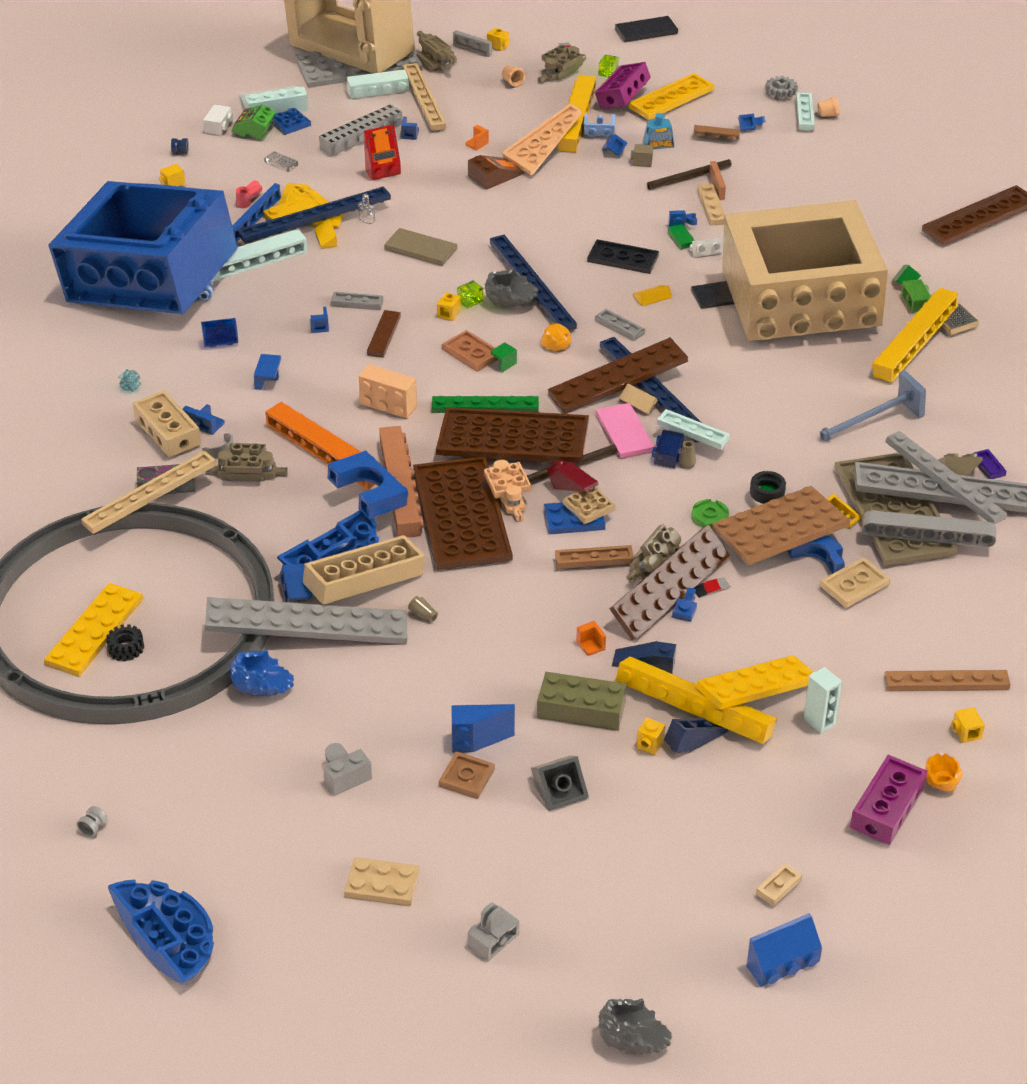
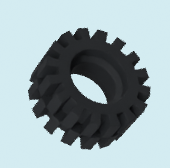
(124, 634)

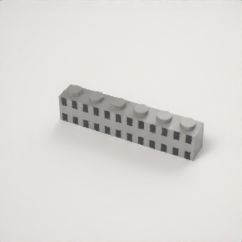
(353, 132)

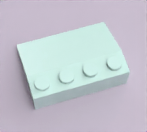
(278, 99)

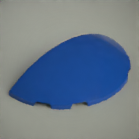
(348, 535)
(166, 926)

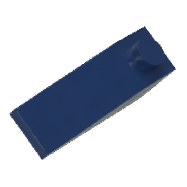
(654, 653)
(691, 733)

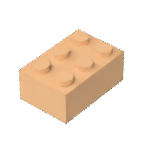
(388, 391)

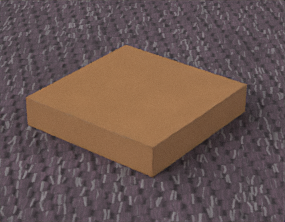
(466, 775)

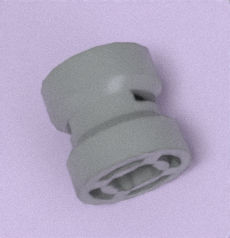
(91, 821)

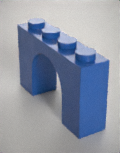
(364, 467)

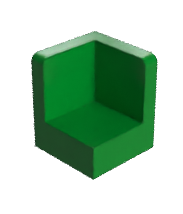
(906, 273)
(506, 355)

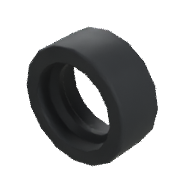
(767, 478)

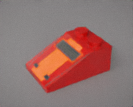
(381, 152)

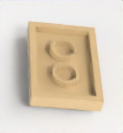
(855, 582)
(382, 881)

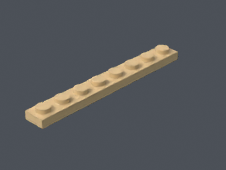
(424, 97)
(148, 492)

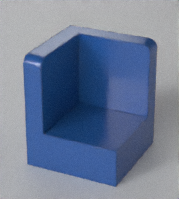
(409, 130)
(615, 144)
(319, 323)

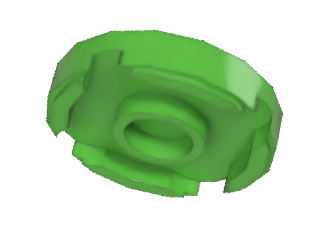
(709, 512)

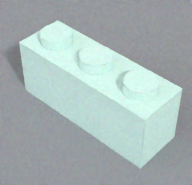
(822, 700)

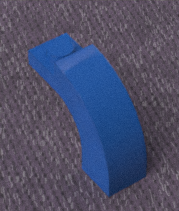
(823, 548)

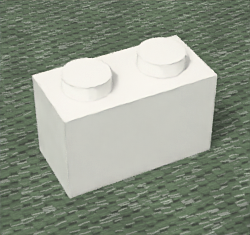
(218, 120)

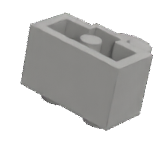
(344, 769)
(493, 932)

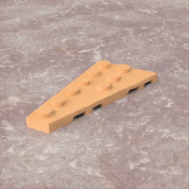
(538, 144)

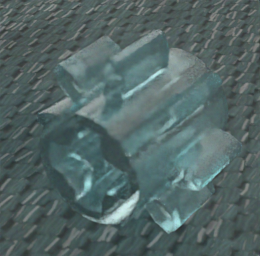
(129, 380)

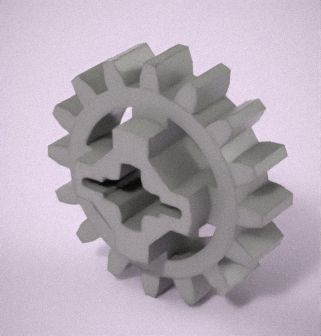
(781, 87)

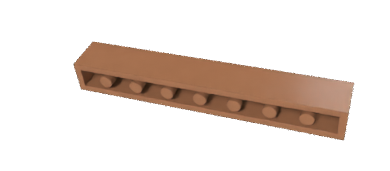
(397, 464)

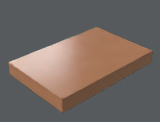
(470, 350)

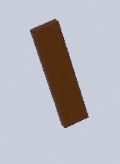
(383, 333)

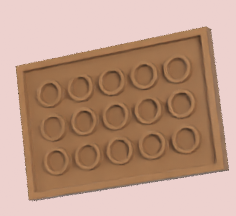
(780, 525)

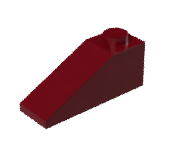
(570, 477)

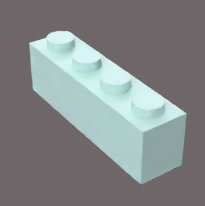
(377, 84)

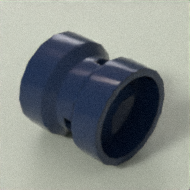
(179, 146)

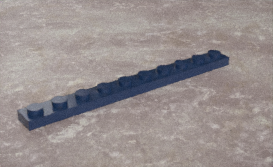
(311, 215)
(545, 297)
(652, 386)

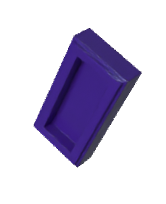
(990, 465)

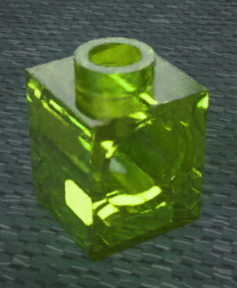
(607, 65)
(470, 293)

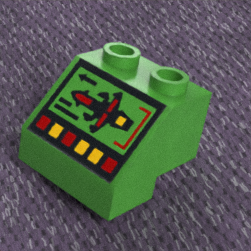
(254, 122)

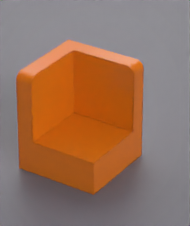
(479, 139)
(591, 638)

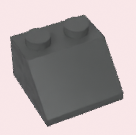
(560, 782)

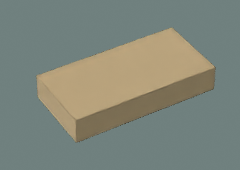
(638, 399)

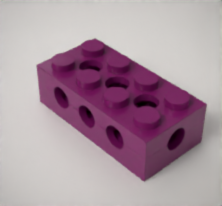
(622, 85)
(893, 776)

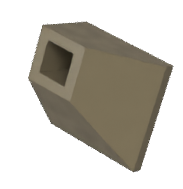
(961, 465)

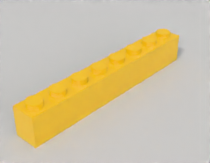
(582, 97)
(915, 335)
(687, 697)

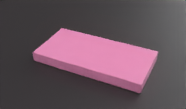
(625, 430)

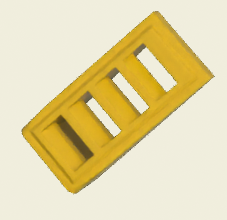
(844, 508)

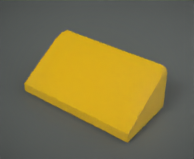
(326, 234)
(653, 294)

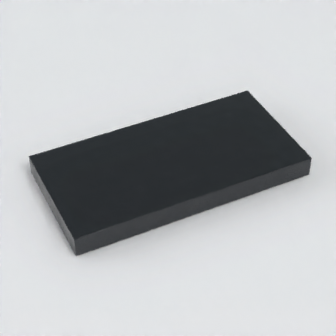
(646, 28)
(623, 256)
(712, 294)

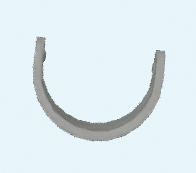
(215, 451)

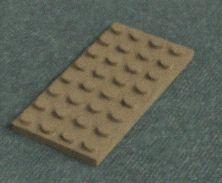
(893, 550)

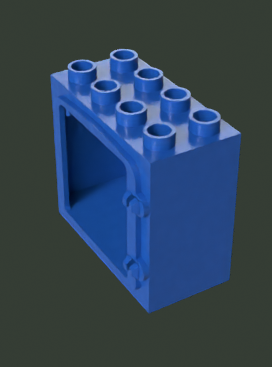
(144, 246)

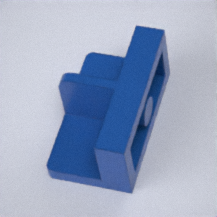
(266, 369)
(204, 419)
(292, 583)

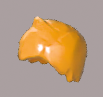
(556, 337)
(943, 772)

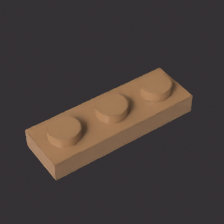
(717, 132)

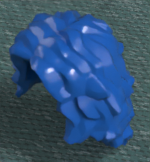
(259, 674)

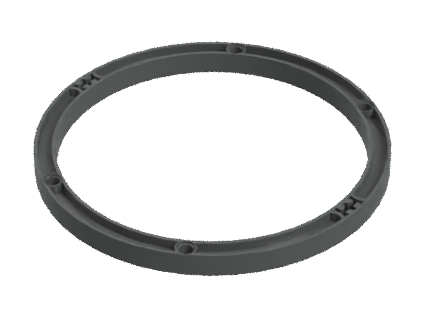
(154, 703)

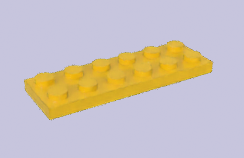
(671, 96)
(89, 632)
(755, 682)

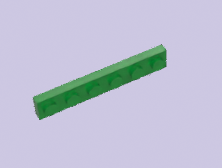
(505, 403)

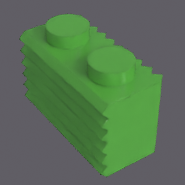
(915, 294)

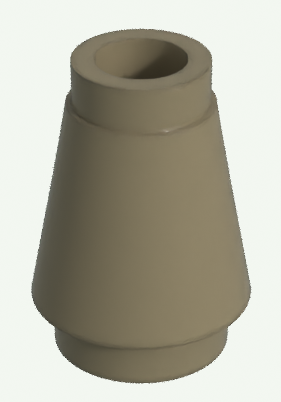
(687, 455)
(422, 609)

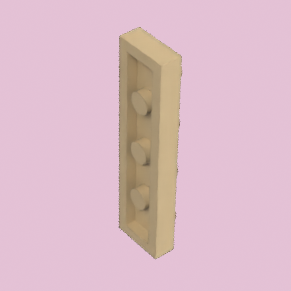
(711, 204)

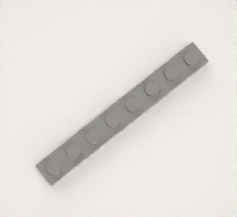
(946, 478)

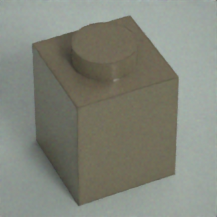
(642, 155)

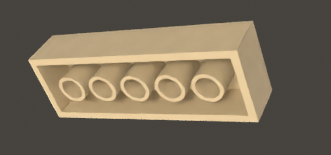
(363, 569)

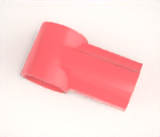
(245, 194)

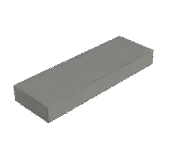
(472, 43)
(356, 300)
(620, 324)

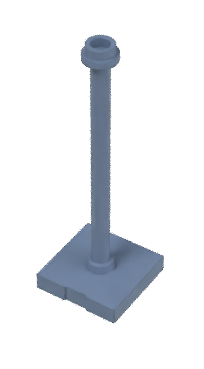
(910, 393)

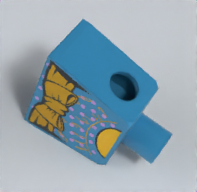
(659, 133)

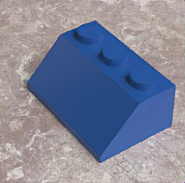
(784, 950)

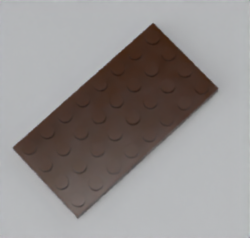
(513, 435)
(461, 513)

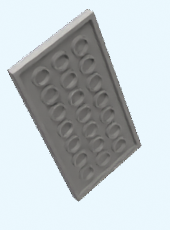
(326, 71)

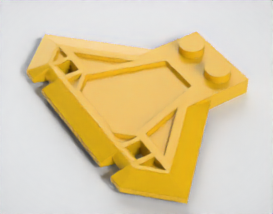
(298, 198)

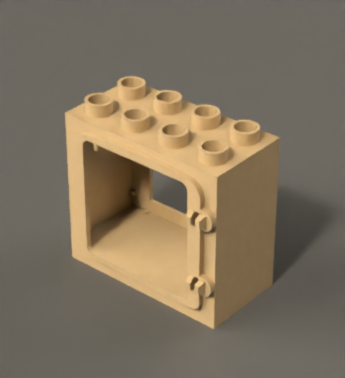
(365, 38)
(803, 270)

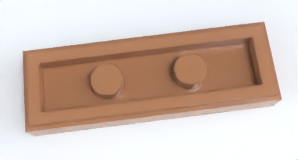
(717, 180)

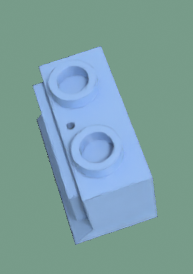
(599, 128)

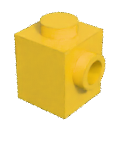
(499, 38)
(172, 175)
(449, 306)
(968, 724)
(650, 736)

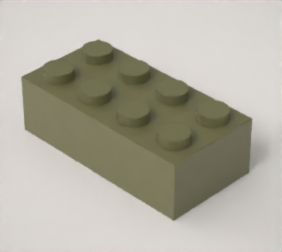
(581, 700)

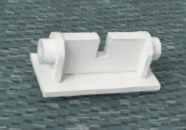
(707, 247)

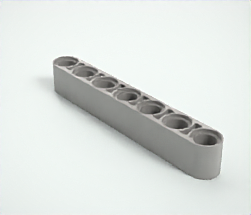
(929, 528)

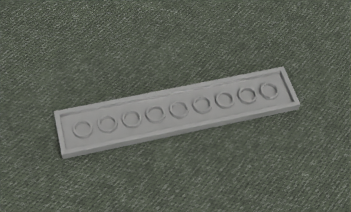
(918, 485)
(306, 620)

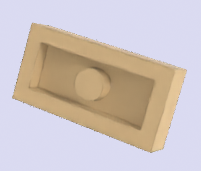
(778, 884)

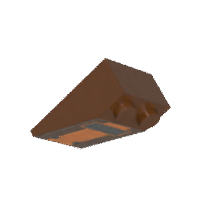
(492, 170)

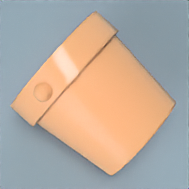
(514, 75)
(828, 107)

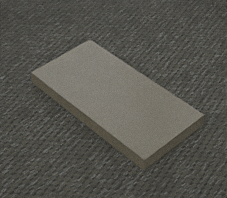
(420, 246)

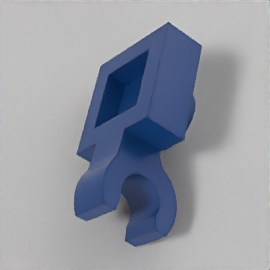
(749, 122)
(680, 217)
(685, 607)

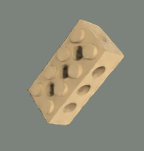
(166, 423)

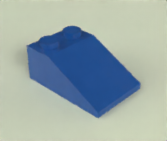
(481, 725)

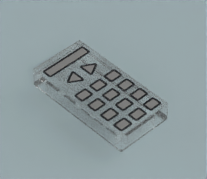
(281, 161)

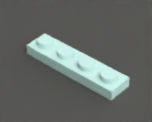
(805, 111)
(693, 429)

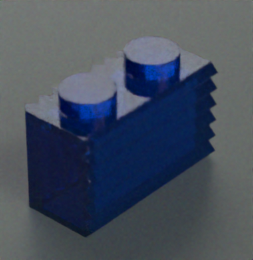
(219, 332)
(668, 448)

